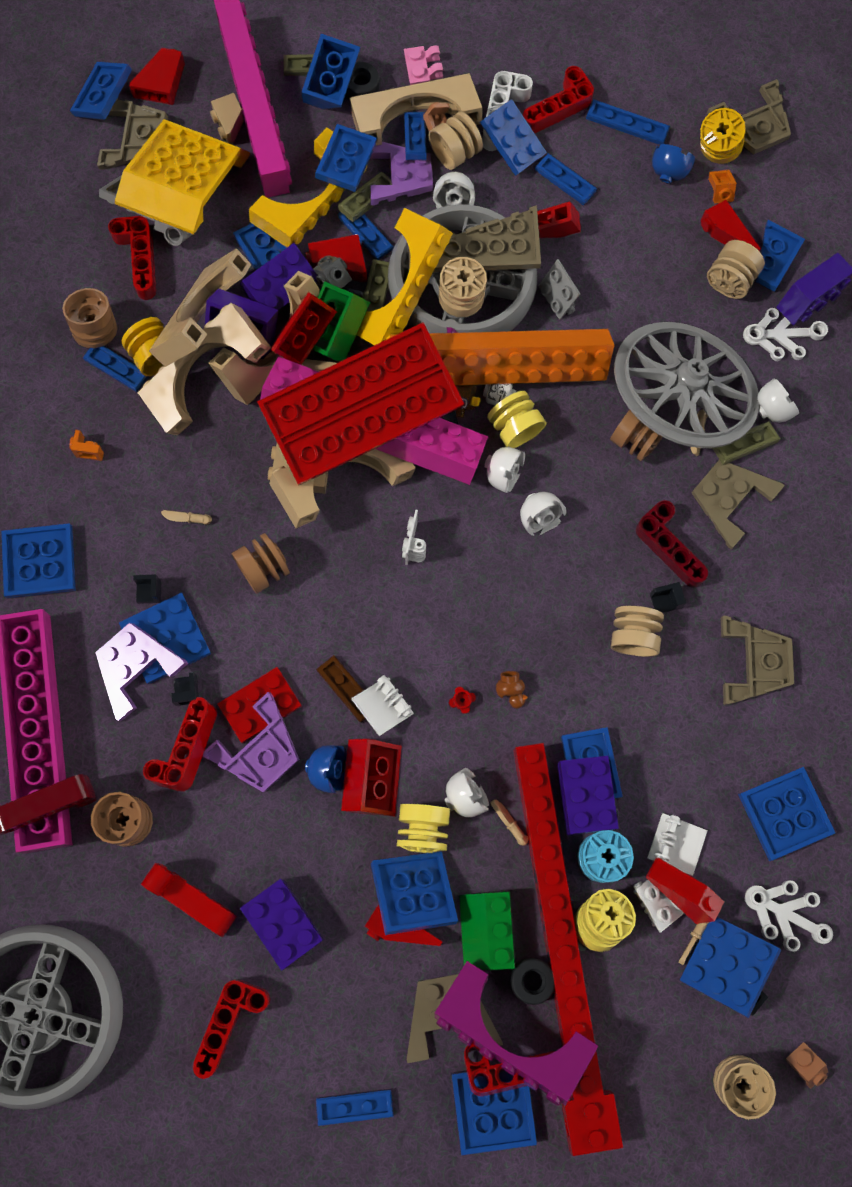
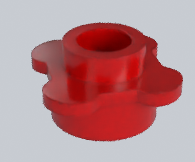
(463, 706)

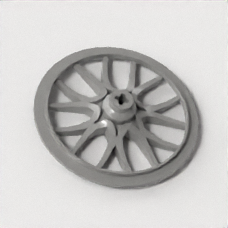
(688, 384)

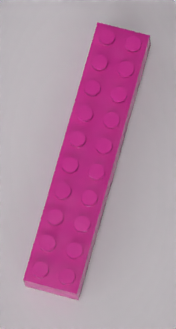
(254, 97)
(435, 446)
(32, 722)

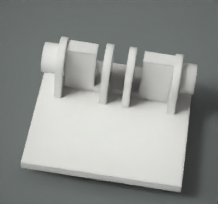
(413, 548)
(382, 705)
(677, 843)
(658, 906)

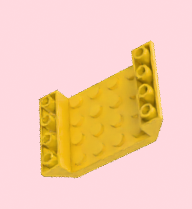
(176, 175)

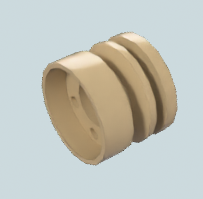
(455, 140)
(735, 269)
(462, 286)
(637, 631)
(755, 1097)

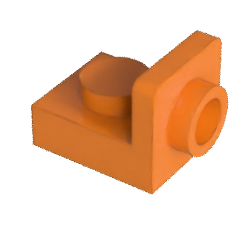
(723, 185)
(86, 450)

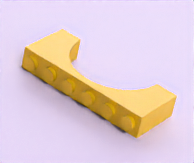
(291, 221)
(426, 245)

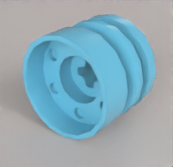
(595, 866)

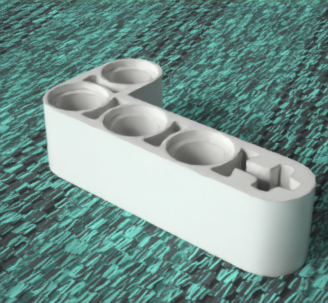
(506, 87)

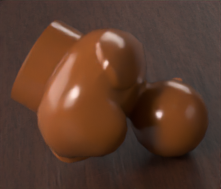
(511, 686)

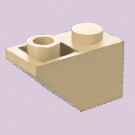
(228, 115)

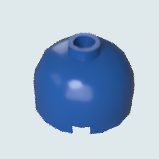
(671, 163)
(325, 768)

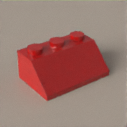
(303, 329)
(371, 777)

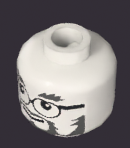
(497, 392)

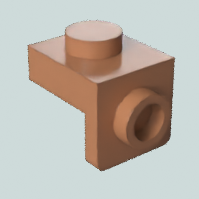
(436, 114)
(808, 1065)

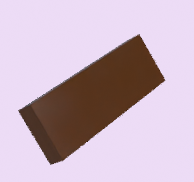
(342, 684)

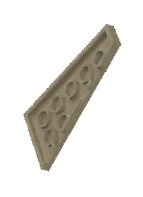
(498, 243)

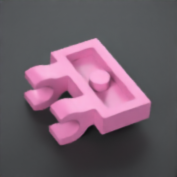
(416, 64)

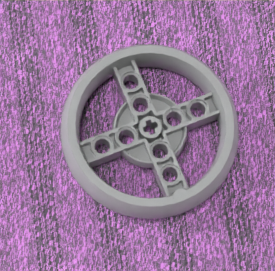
(520, 285)
(43, 1035)

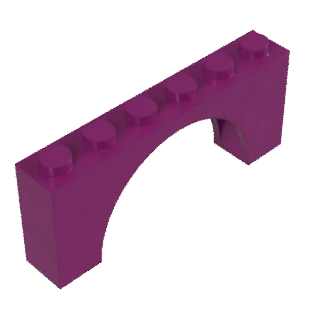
(554, 1073)

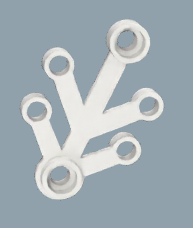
(782, 335)
(784, 913)

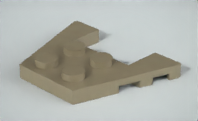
(767, 124)
(138, 128)
(722, 492)
(767, 661)
(427, 999)

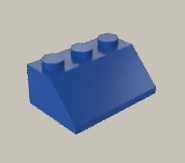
(329, 72)

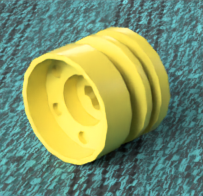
(516, 419)
(423, 827)
(604, 920)

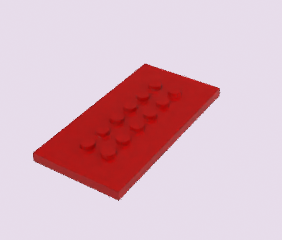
(360, 403)

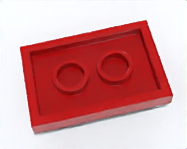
(239, 706)

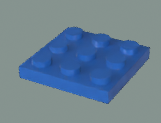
(38, 560)
(174, 628)
(786, 814)
(413, 892)
(730, 966)
(492, 1120)

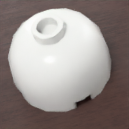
(453, 189)
(775, 402)
(503, 468)
(543, 508)
(465, 795)

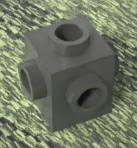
(332, 271)

